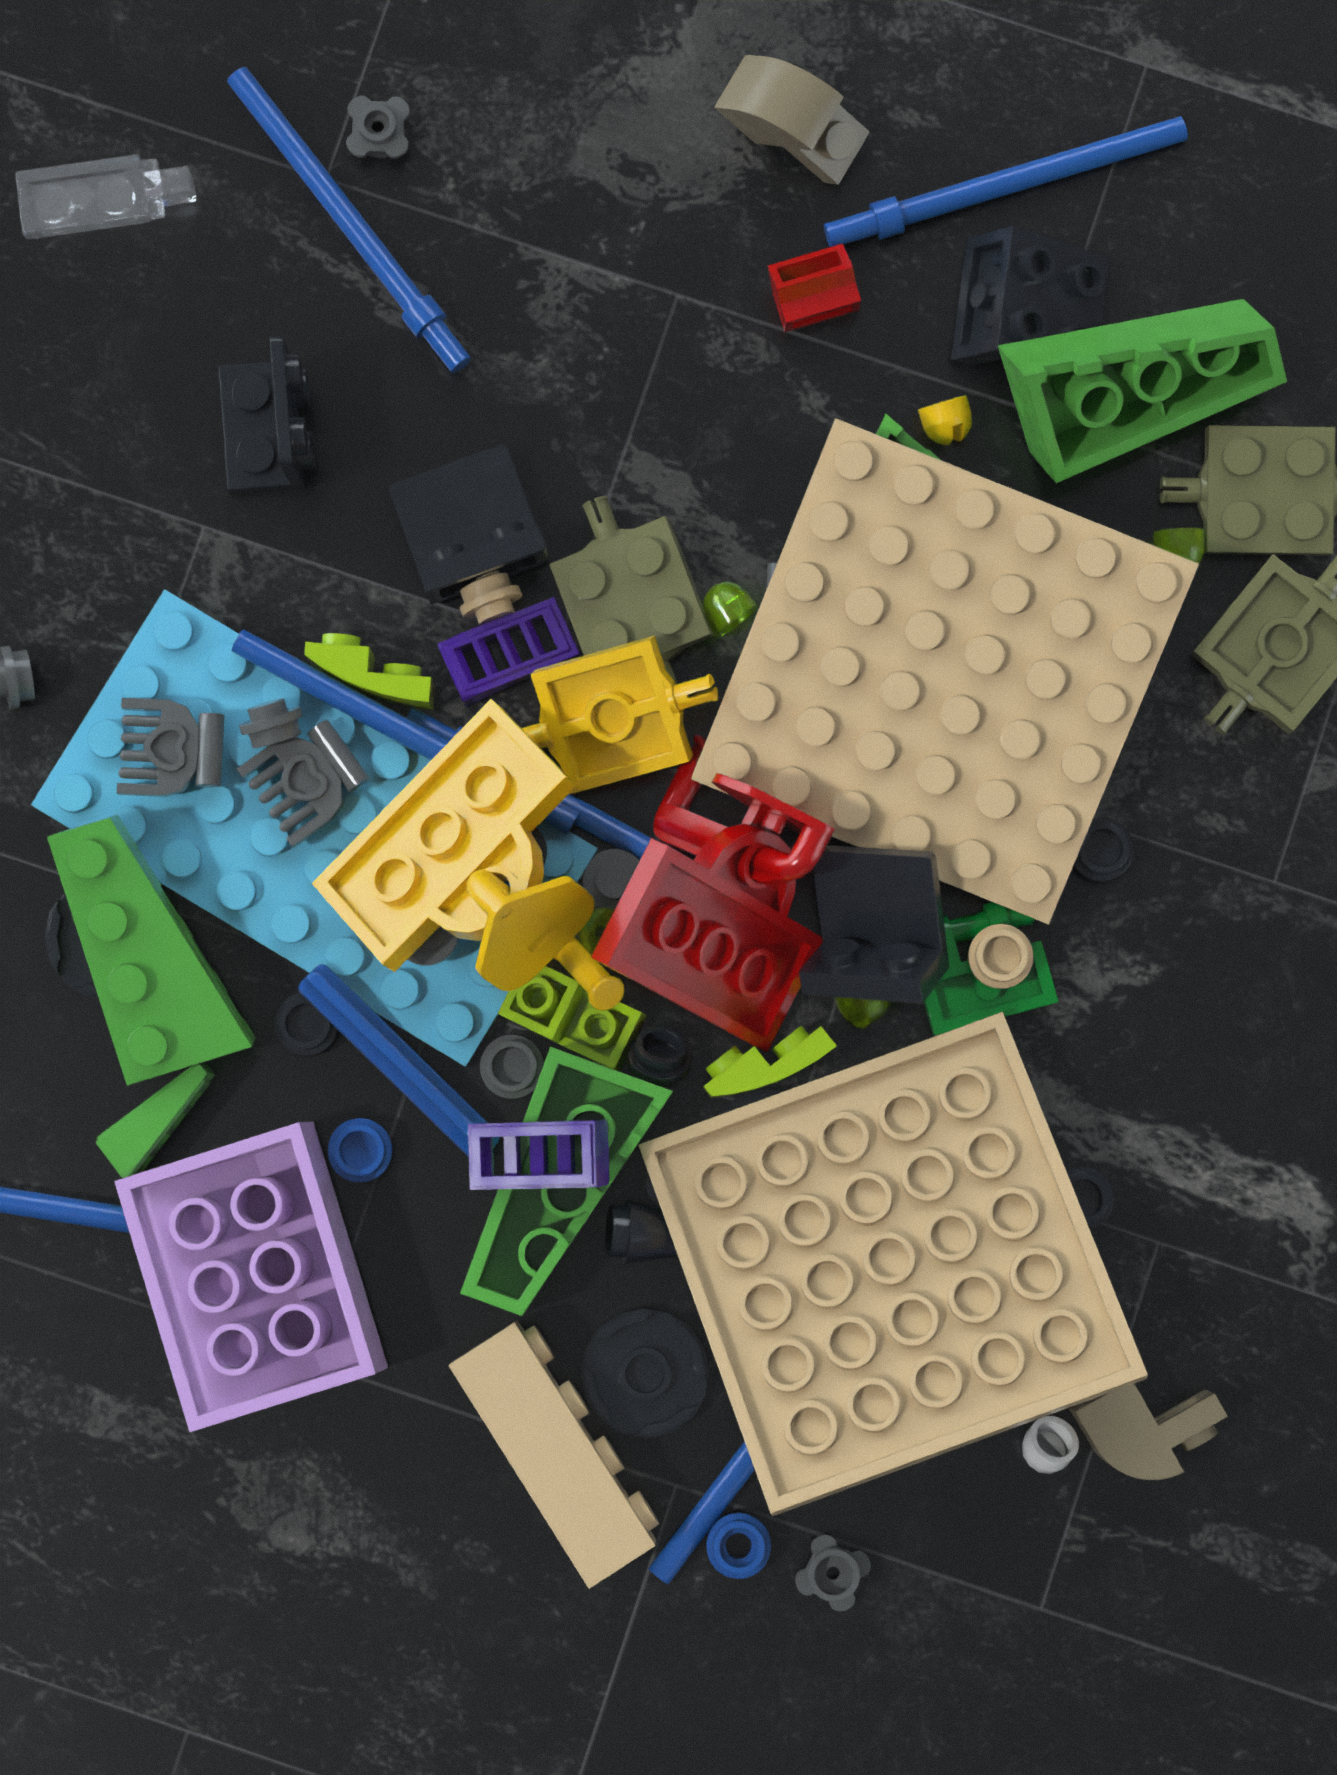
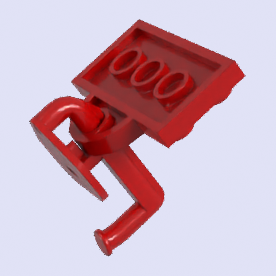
(718, 925)

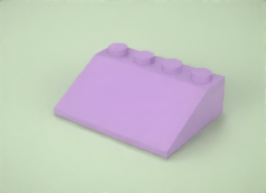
(251, 1275)

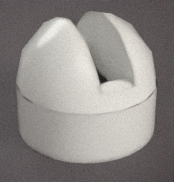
(1050, 1444)

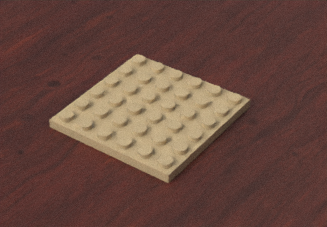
(946, 668)
(890, 1264)

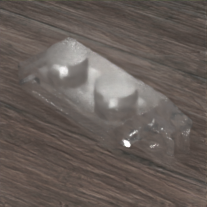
(98, 195)

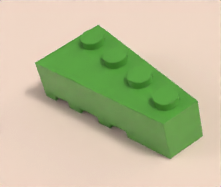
(1136, 380)
(147, 970)
(535, 1227)

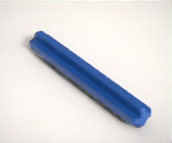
(391, 1055)

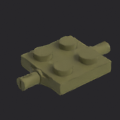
(1264, 490)
(631, 587)
(1274, 646)

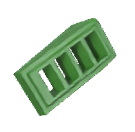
(143, 1131)

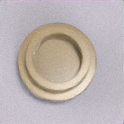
(489, 598)
(1000, 956)

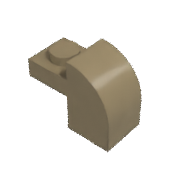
(793, 110)
(1137, 1443)

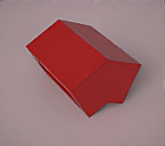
(814, 287)

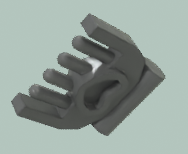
(176, 747)
(310, 774)

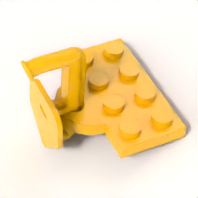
(444, 860)

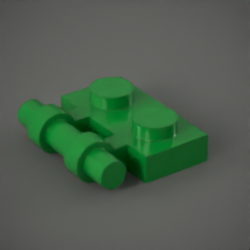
(963, 998)

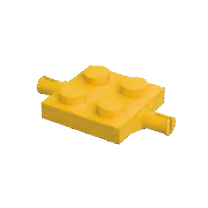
(615, 713)

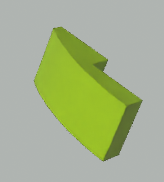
(354, 666)
(562, 1013)
(744, 1073)

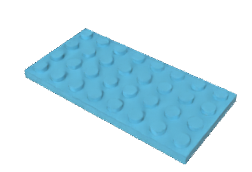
(228, 849)

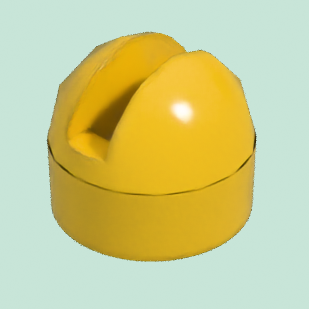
(947, 420)

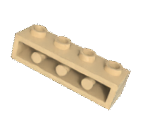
(554, 1453)

